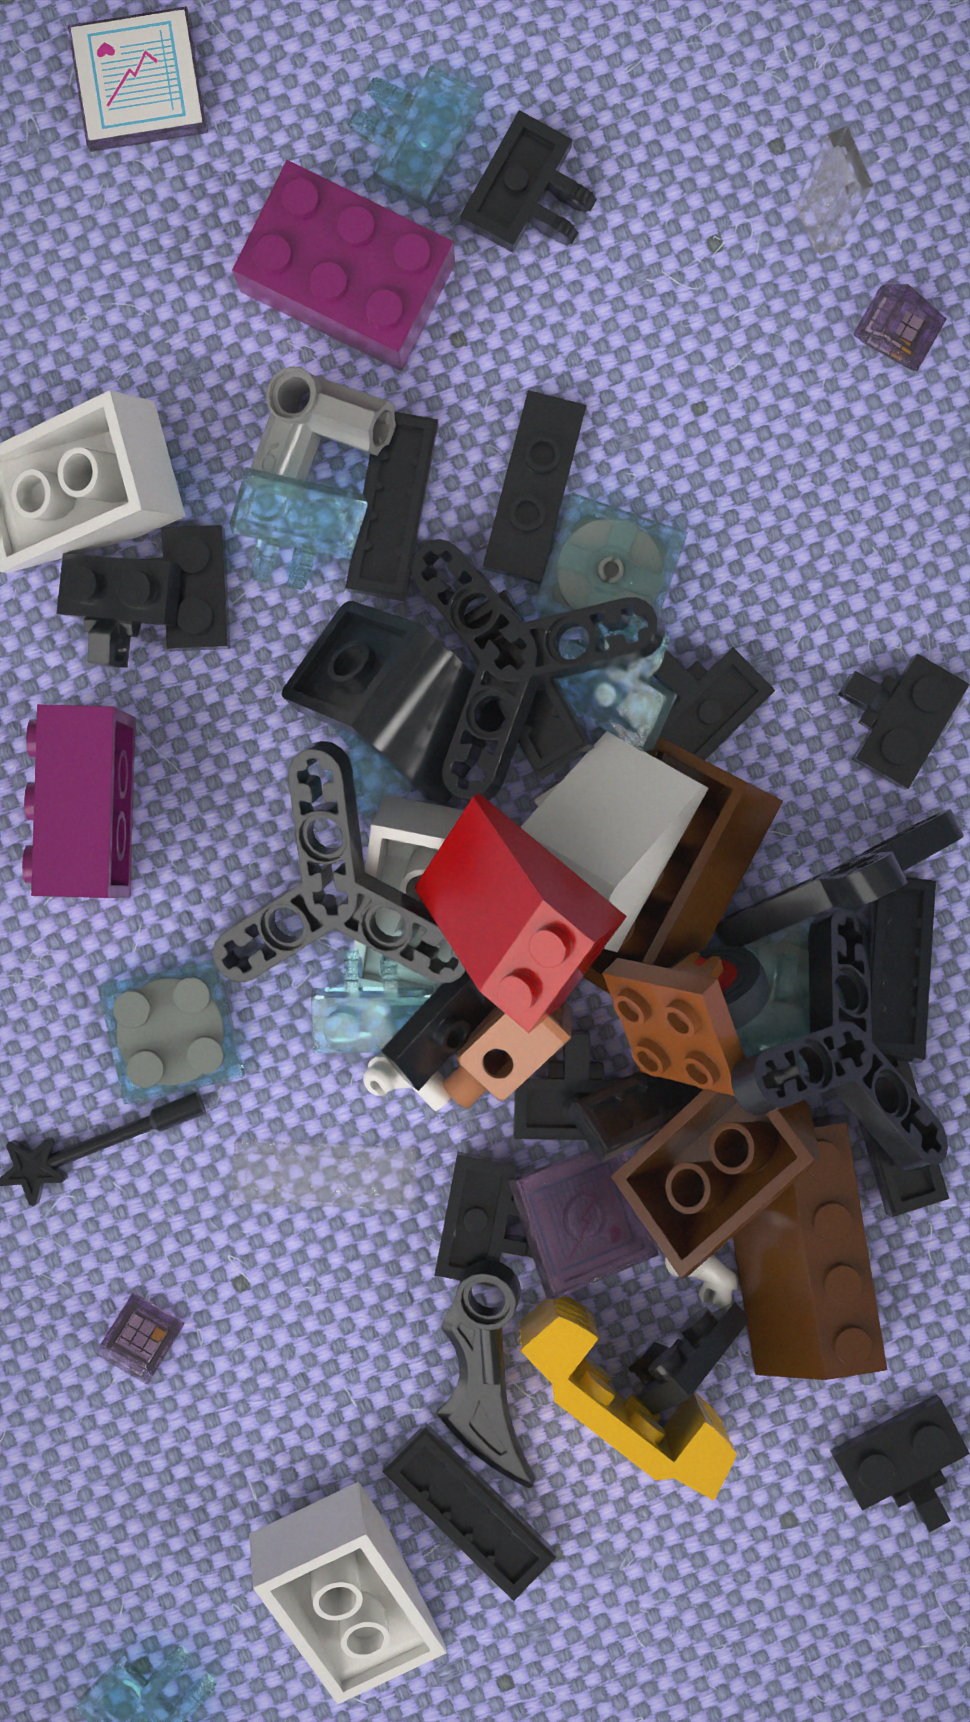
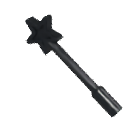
(41, 1165)

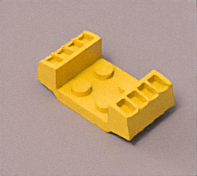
(688, 1447)

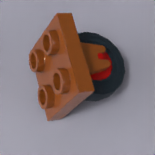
(688, 1014)

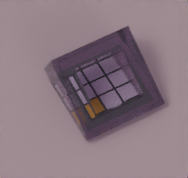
(900, 325)
(140, 1338)

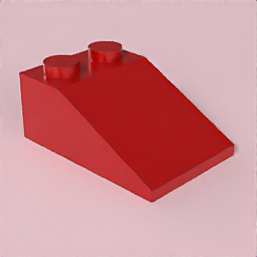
(514, 913)

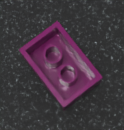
(344, 265)
(80, 802)

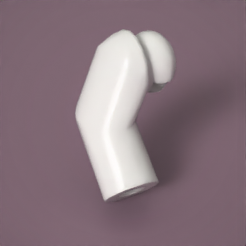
(383, 1078)
(717, 1281)

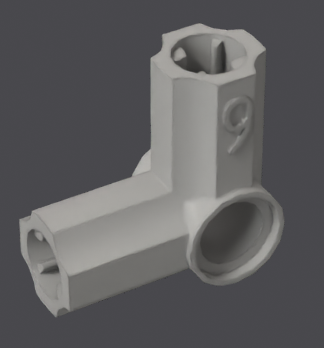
(331, 413)

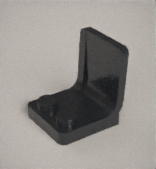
(391, 690)

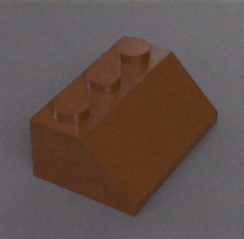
(715, 1172)

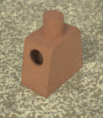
(503, 1073)

